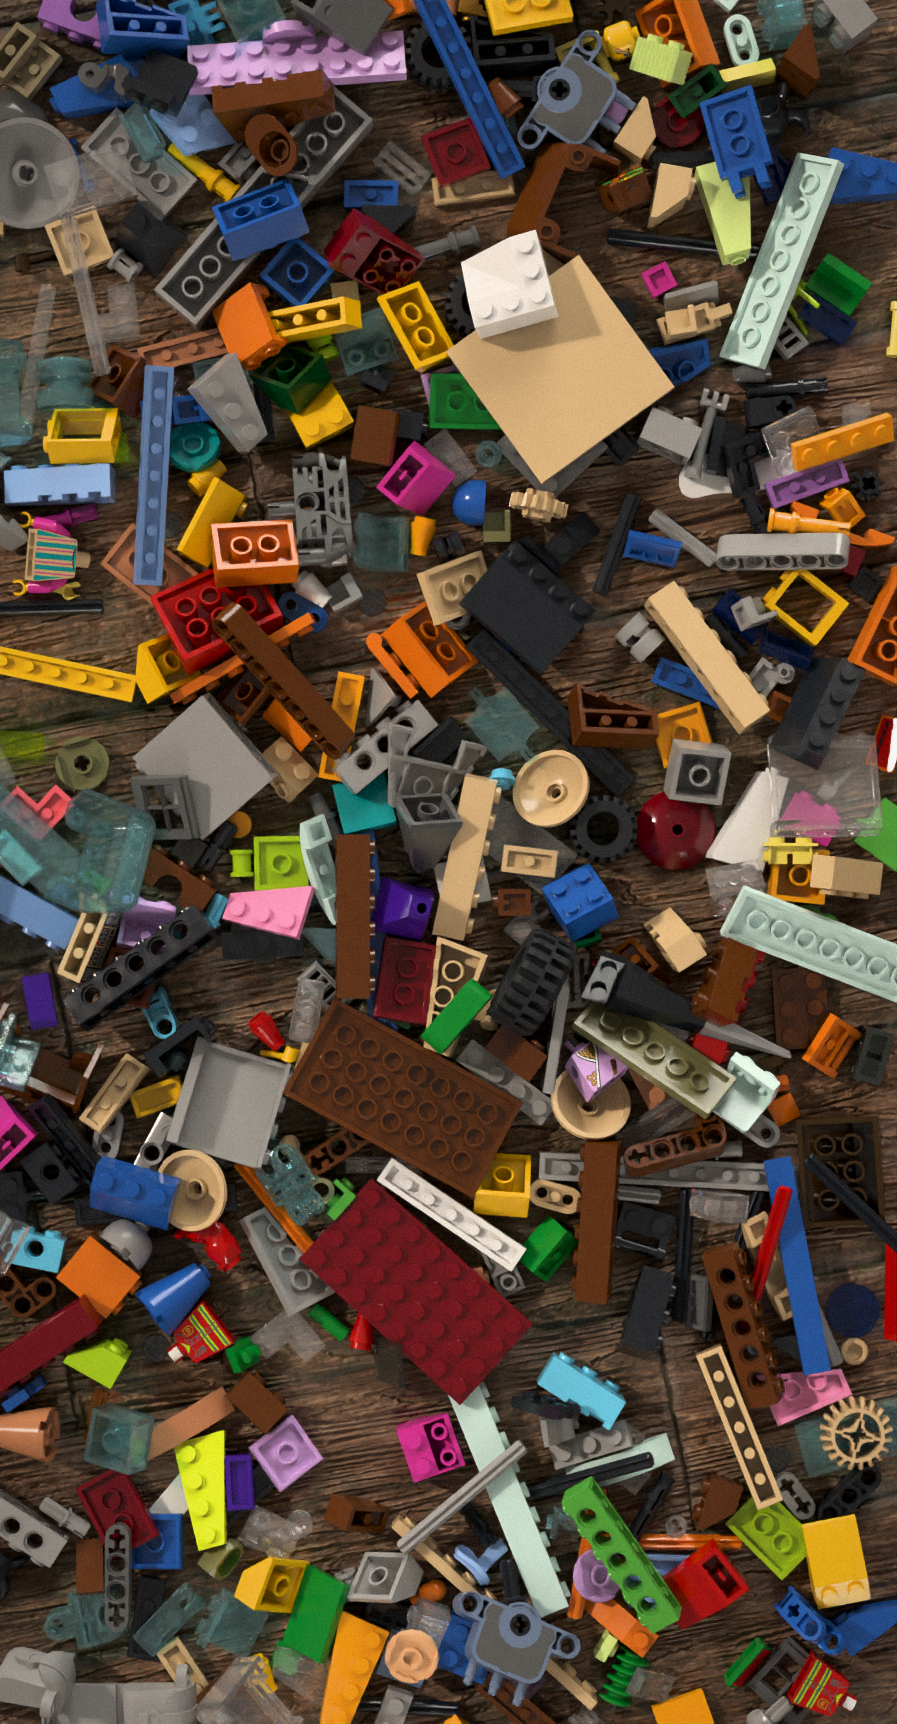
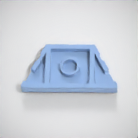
(194, 127)

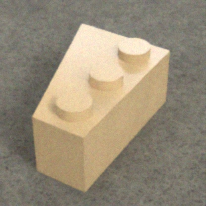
(675, 940)

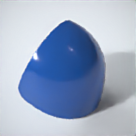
(469, 502)

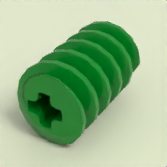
(625, 1670)

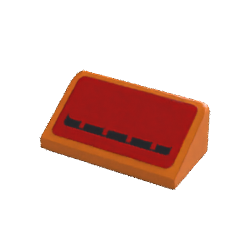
(886, 743)

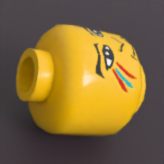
(619, 40)

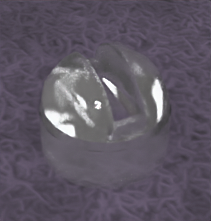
(673, 1530)

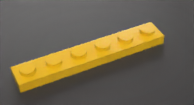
(67, 674)

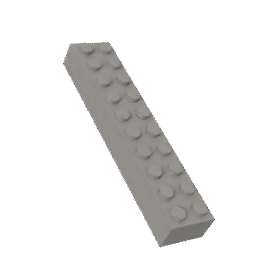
(206, 270)

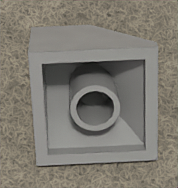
(385, 1578)

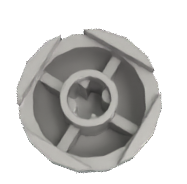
(128, 1241)

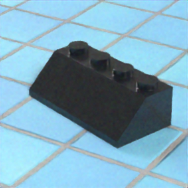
(817, 710)

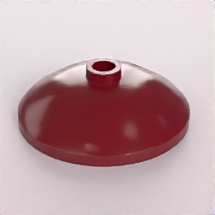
(662, 845)

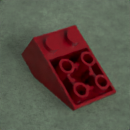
(372, 254)

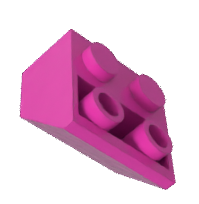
(416, 480)
(14, 1132)
(429, 1446)

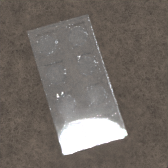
(516, 831)

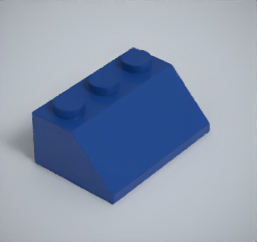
(261, 219)
(134, 1192)

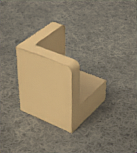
(681, 323)

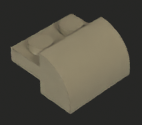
(26, 61)

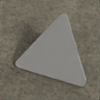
(379, 697)

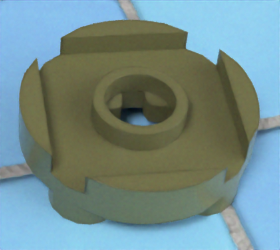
(90, 749)

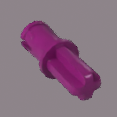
(76, 516)

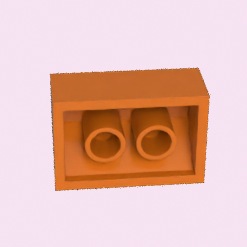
(682, 23)
(254, 553)
(428, 651)

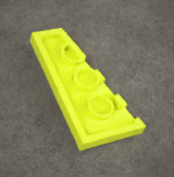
(204, 1484)

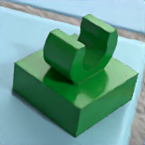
(242, 1354)

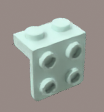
(749, 1094)

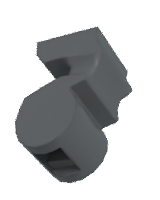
(96, 79)

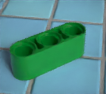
(456, 1016)

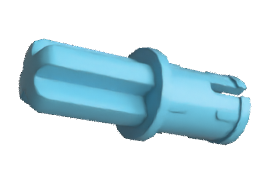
(216, 909)

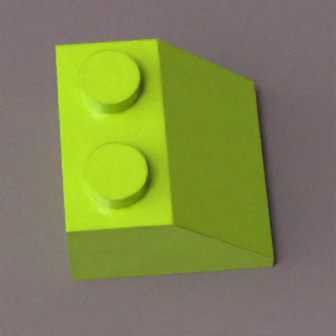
(100, 1360)

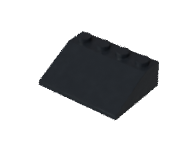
(527, 607)

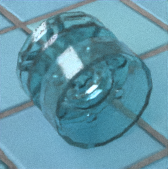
(64, 379)

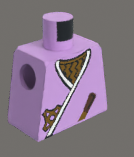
(592, 1067)

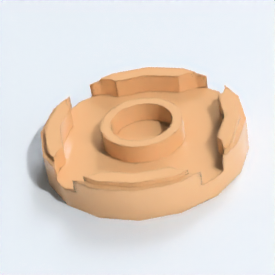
(411, 1656)

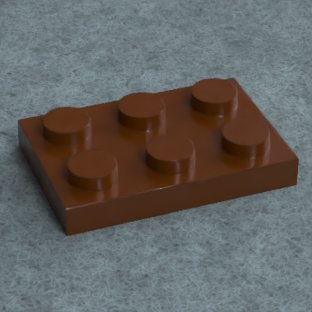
(798, 1006)

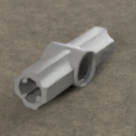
(157, 1138)

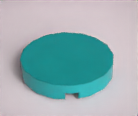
(194, 446)

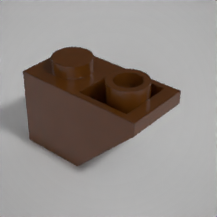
(718, 1500)

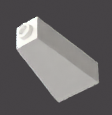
(747, 825)

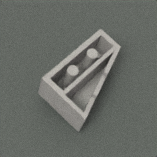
(230, 403)

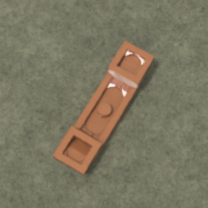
(189, 1422)

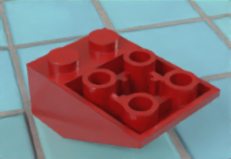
(705, 1583)

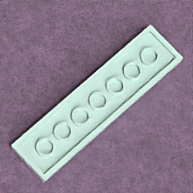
(781, 260)
(813, 942)

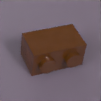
(256, 1401)

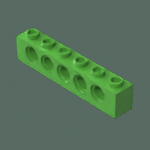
(590, 1496)

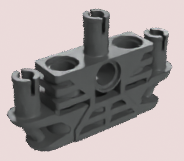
(309, 523)

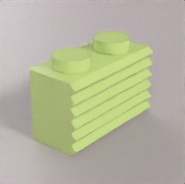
(661, 60)

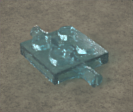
(501, 724)

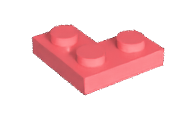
(50, 808)

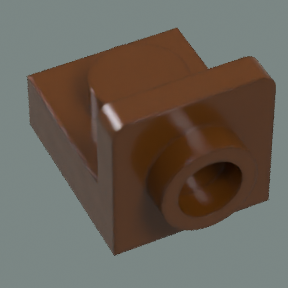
(512, 902)

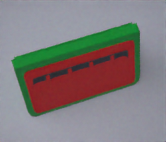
(746, 1663)

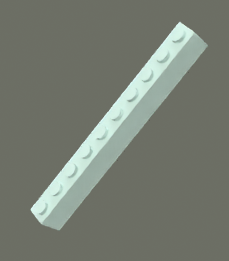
(511, 1506)

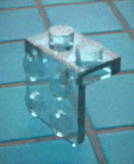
(381, 543)
(16, 1056)
(230, 1624)

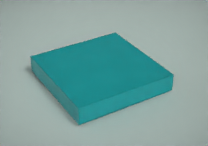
(366, 809)

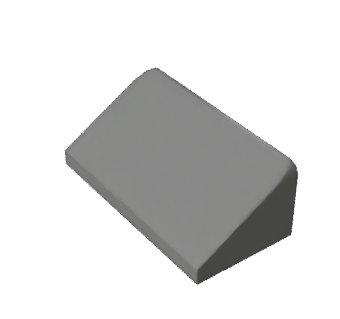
(692, 295)

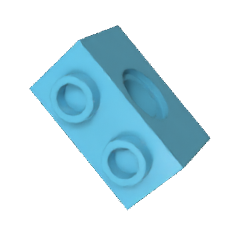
(52, 1255)

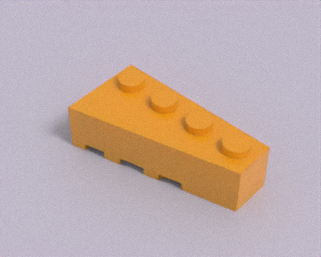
(351, 1664)

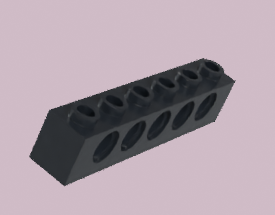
(155, 967)

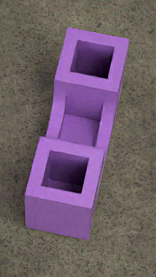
(58, 16)

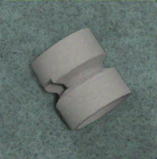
(639, 637)

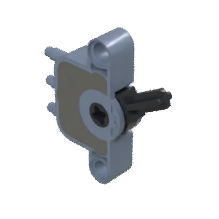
(581, 108)
(505, 1651)

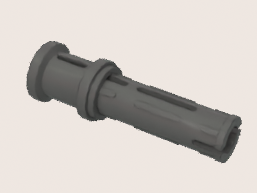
(452, 244)

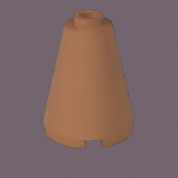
(31, 1432)

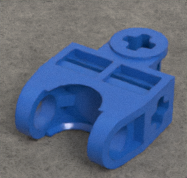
(809, 1621)

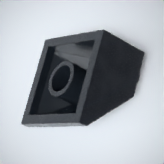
(149, 237)

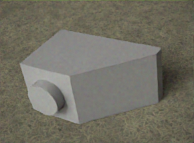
(557, 1430)

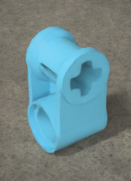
(160, 1011)

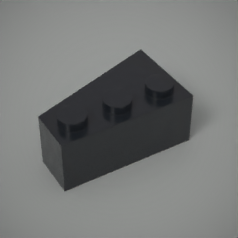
(511, 53)
(646, 1313)

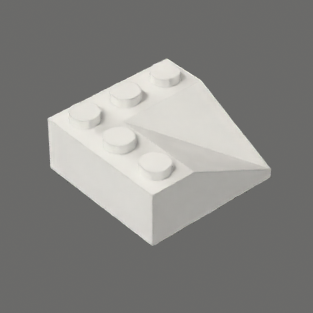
(509, 286)

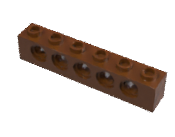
(755, 1392)

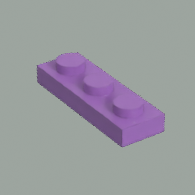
(806, 483)

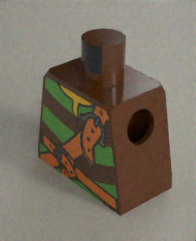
(625, 188)

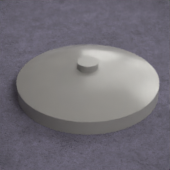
(24, 187)

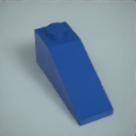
(865, 1623)

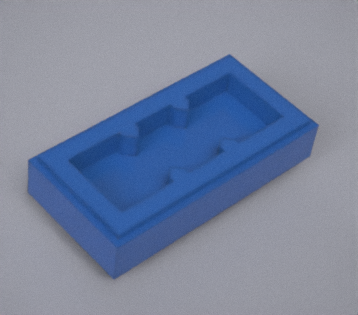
(652, 549)

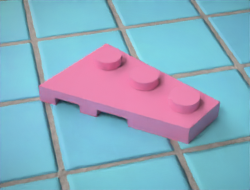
(271, 910)
(807, 1393)

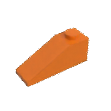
(623, 1624)

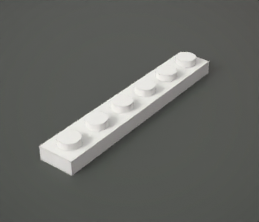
(451, 1214)

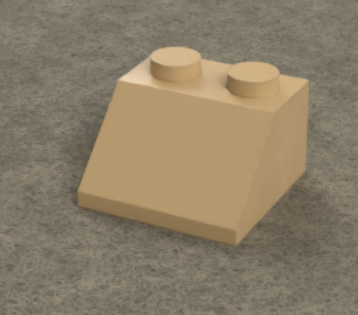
(671, 190)

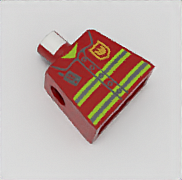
(200, 1334)
(821, 1687)

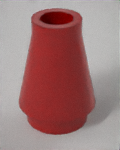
(266, 1030)
(362, 1334)

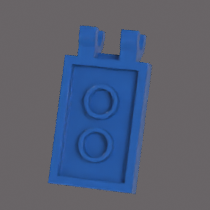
(738, 138)

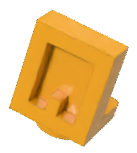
(842, 506)

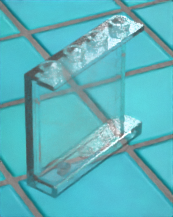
(829, 801)

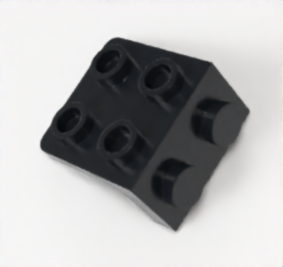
(161, 83)

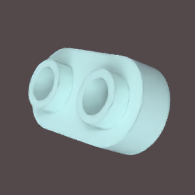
(740, 43)

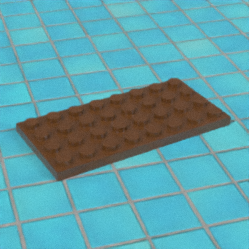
(402, 1097)

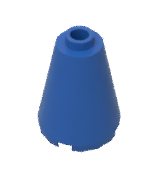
(174, 1296)

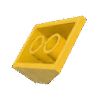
(835, 1562)

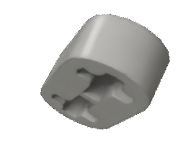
(800, 1491)

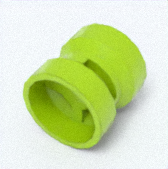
(323, 346)

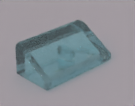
(143, 133)

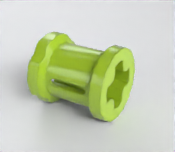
(242, 863)

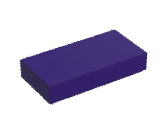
(40, 1001)
(239, 1482)

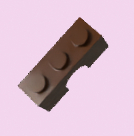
(194, 889)

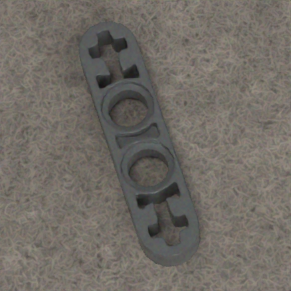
(121, 1577)

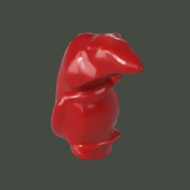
(219, 1242)

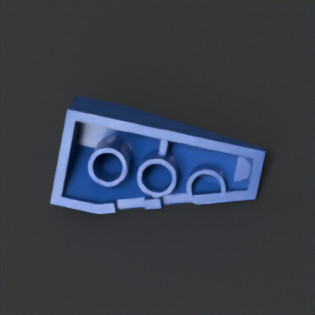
(682, 360)

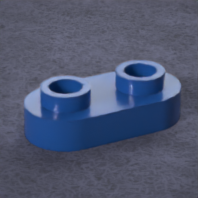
(302, 607)

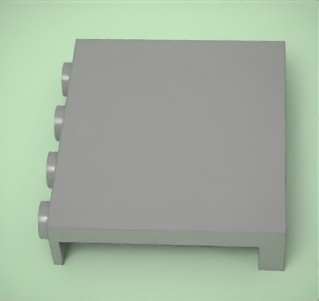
(215, 755)
(229, 1104)

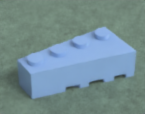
(60, 485)

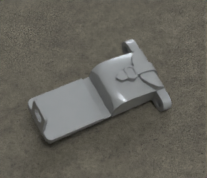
(38, 1679)
(131, 1702)

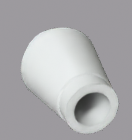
(311, 589)

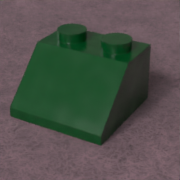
(292, 377)

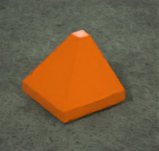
(783, 1109)

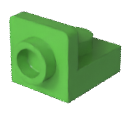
(340, 1202)

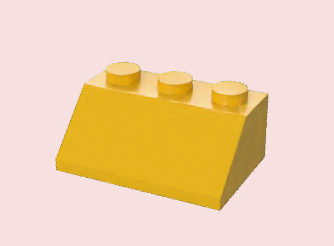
(417, 326)
(218, 506)

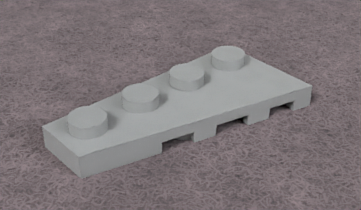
(290, 1277)

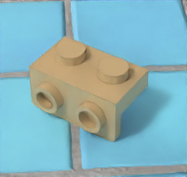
(293, 770)

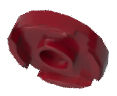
(672, 129)

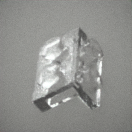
(269, 1533)

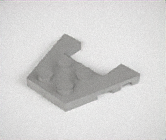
(419, 776)

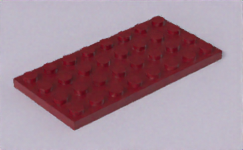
(416, 1291)

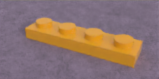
(842, 442)
(346, 705)

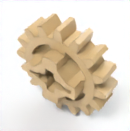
(538, 505)

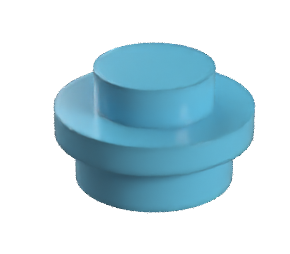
(504, 777)

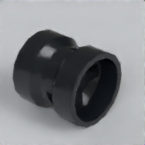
(449, 547)

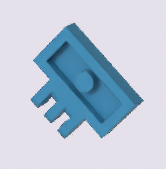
(199, 20)

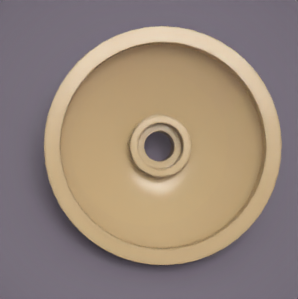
(541, 781)
(607, 1110)
(194, 1208)

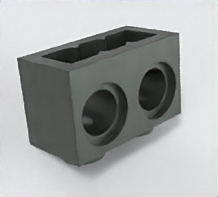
(872, 1055)

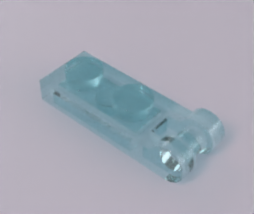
(168, 1619)

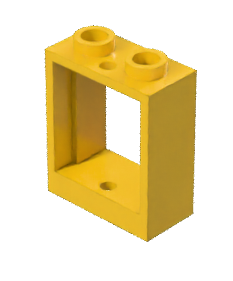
(83, 422)
(827, 620)

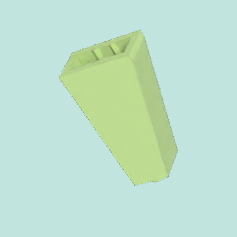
(726, 215)

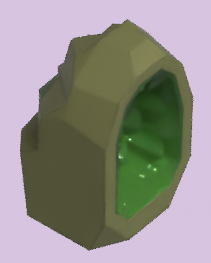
(221, 1559)

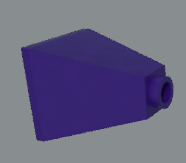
(402, 909)

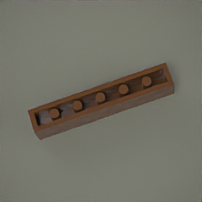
(353, 916)
(597, 1221)

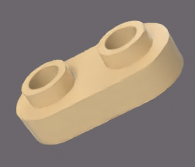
(554, 1197)

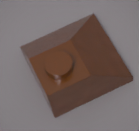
(125, 382)

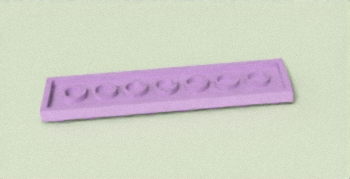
(254, 60)

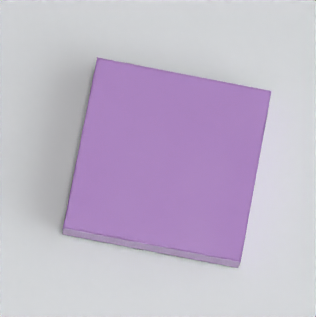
(285, 1453)

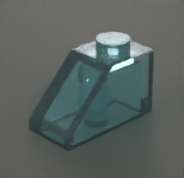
(324, 940)

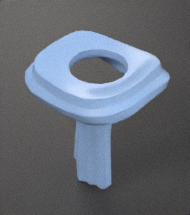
(479, 1566)

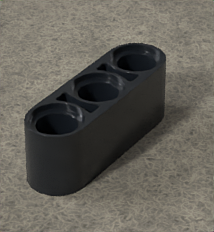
(851, 1480)

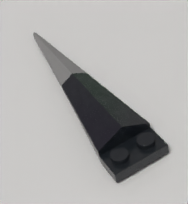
(637, 993)

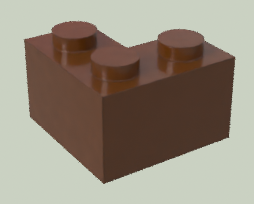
(516, 1051)

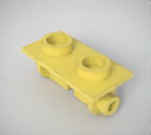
(778, 851)

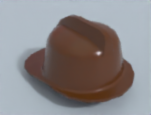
(271, 144)

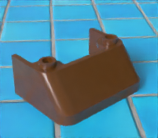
(541, 186)
(60, 1077)

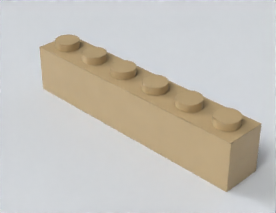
(707, 657)
(465, 857)
(739, 1426)

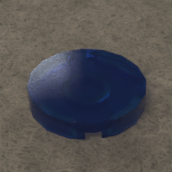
(852, 1310)

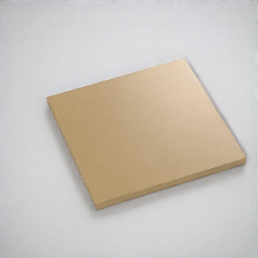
(563, 379)

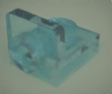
(559, 1517)

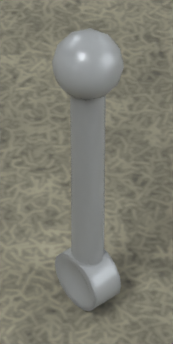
(311, 179)

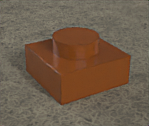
(778, 705)

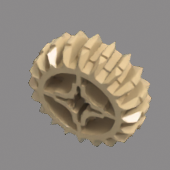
(854, 1445)

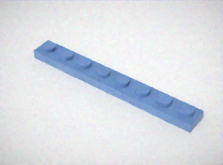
(153, 475)

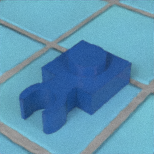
(19, 1395)

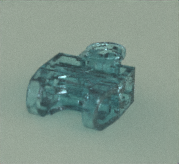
(301, 1191)
(82, 1620)

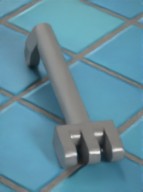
(712, 407)

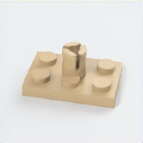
(449, 583)

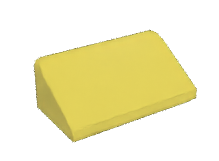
(753, 74)

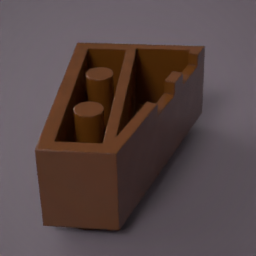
(610, 722)
(723, 983)

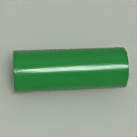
(328, 1321)

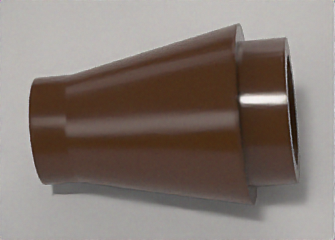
(505, 99)

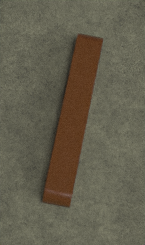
(283, 680)

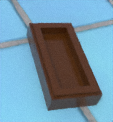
(90, 1567)

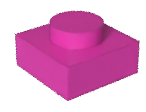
(659, 280)

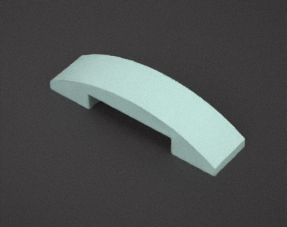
(319, 862)
(657, 1445)

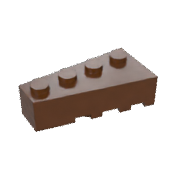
(288, 100)

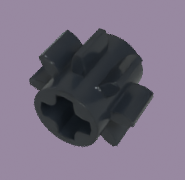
(875, 483)

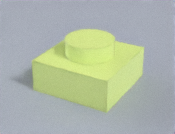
(606, 1646)

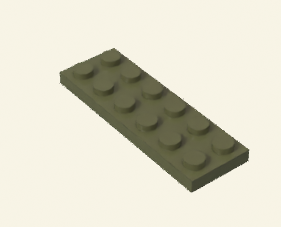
(657, 1057)

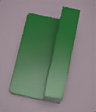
(838, 284)
(548, 1248)

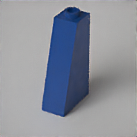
(76, 101)

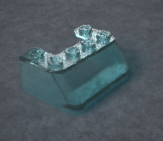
(111, 858)

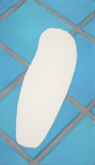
(716, 484)

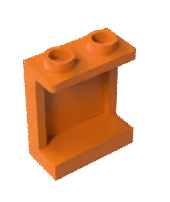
(248, 327)
(100, 1276)

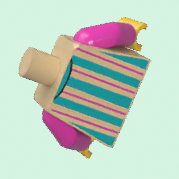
(50, 556)

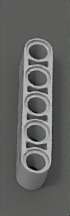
(783, 551)

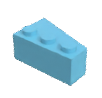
(582, 1386)

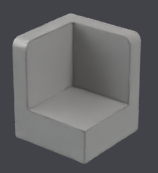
(344, 593)
(751, 613)

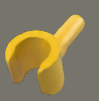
(290, 1054)

